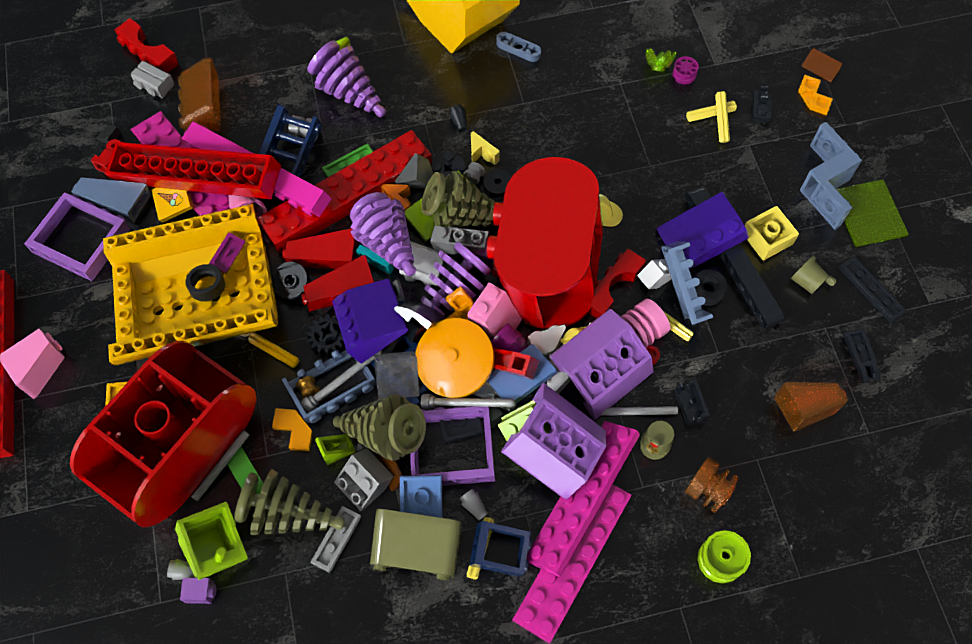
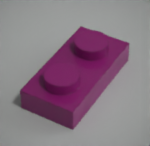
(227, 252)

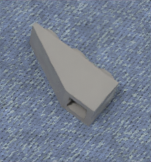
(446, 237)

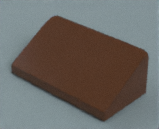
(822, 65)
(393, 468)

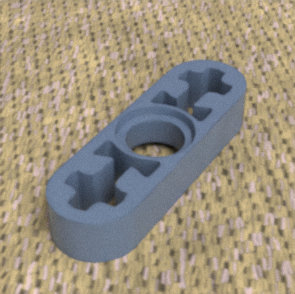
(504, 39)

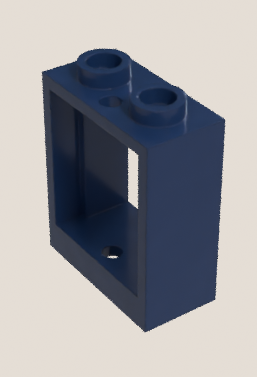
(479, 546)

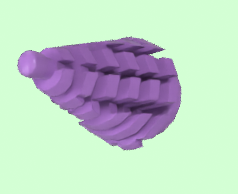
(343, 77)
(383, 229)
(454, 280)

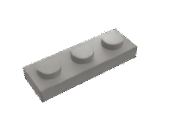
(335, 541)

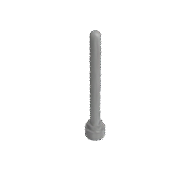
(429, 401)
(311, 402)

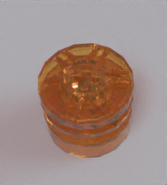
(712, 484)

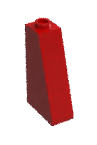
(323, 250)
(325, 289)

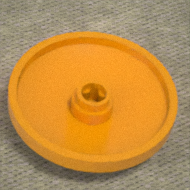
(455, 358)

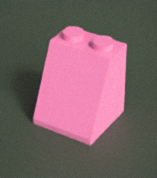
(494, 311)
(32, 361)

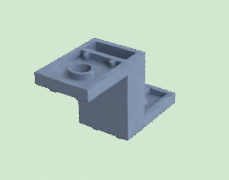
(837, 169)

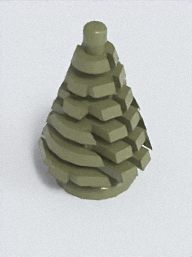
(456, 202)
(386, 426)
(274, 504)

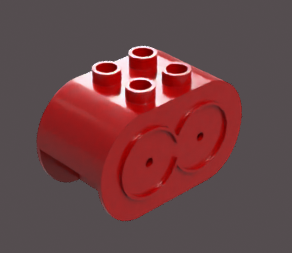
(548, 241)
(162, 433)

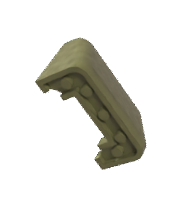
(415, 543)

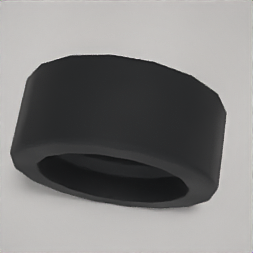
(200, 272)

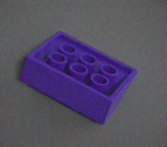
(707, 227)
(369, 319)

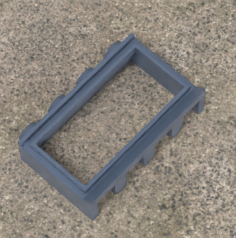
(684, 283)
(332, 405)

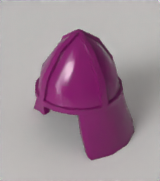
(509, 340)

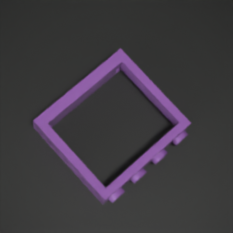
(52, 219)
(464, 476)

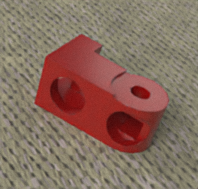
(101, 162)

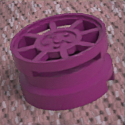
(685, 71)

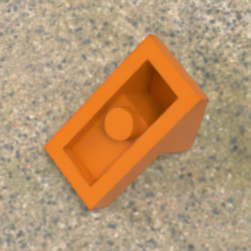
(398, 192)

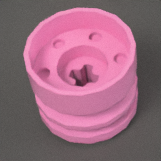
(647, 321)

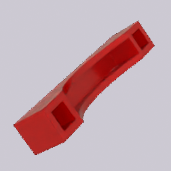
(515, 363)

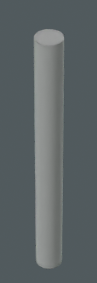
(640, 411)
(220, 465)

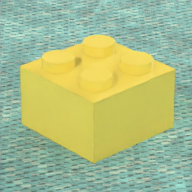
(770, 233)

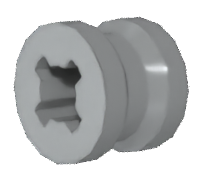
(474, 173)

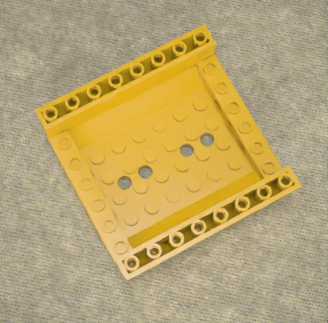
(151, 277)

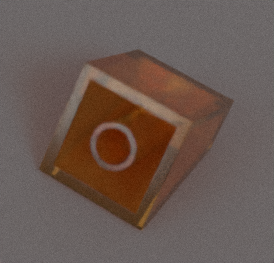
(809, 402)

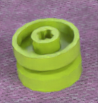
(724, 544)

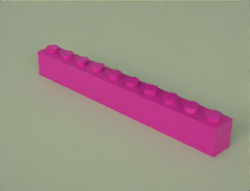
(288, 186)

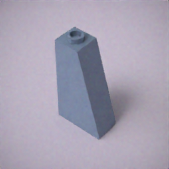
(116, 196)

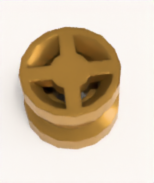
(307, 386)

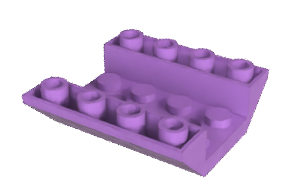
(599, 350)
(553, 455)

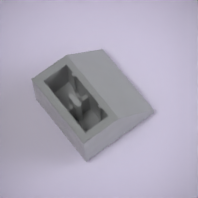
(363, 478)

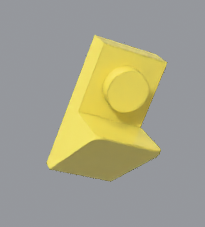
(482, 148)

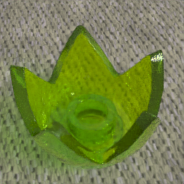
(661, 61)

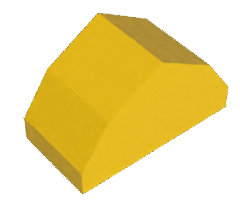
(461, 21)

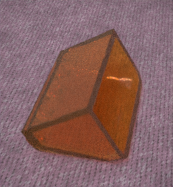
(200, 96)

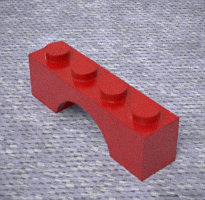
(133, 37)
(625, 269)

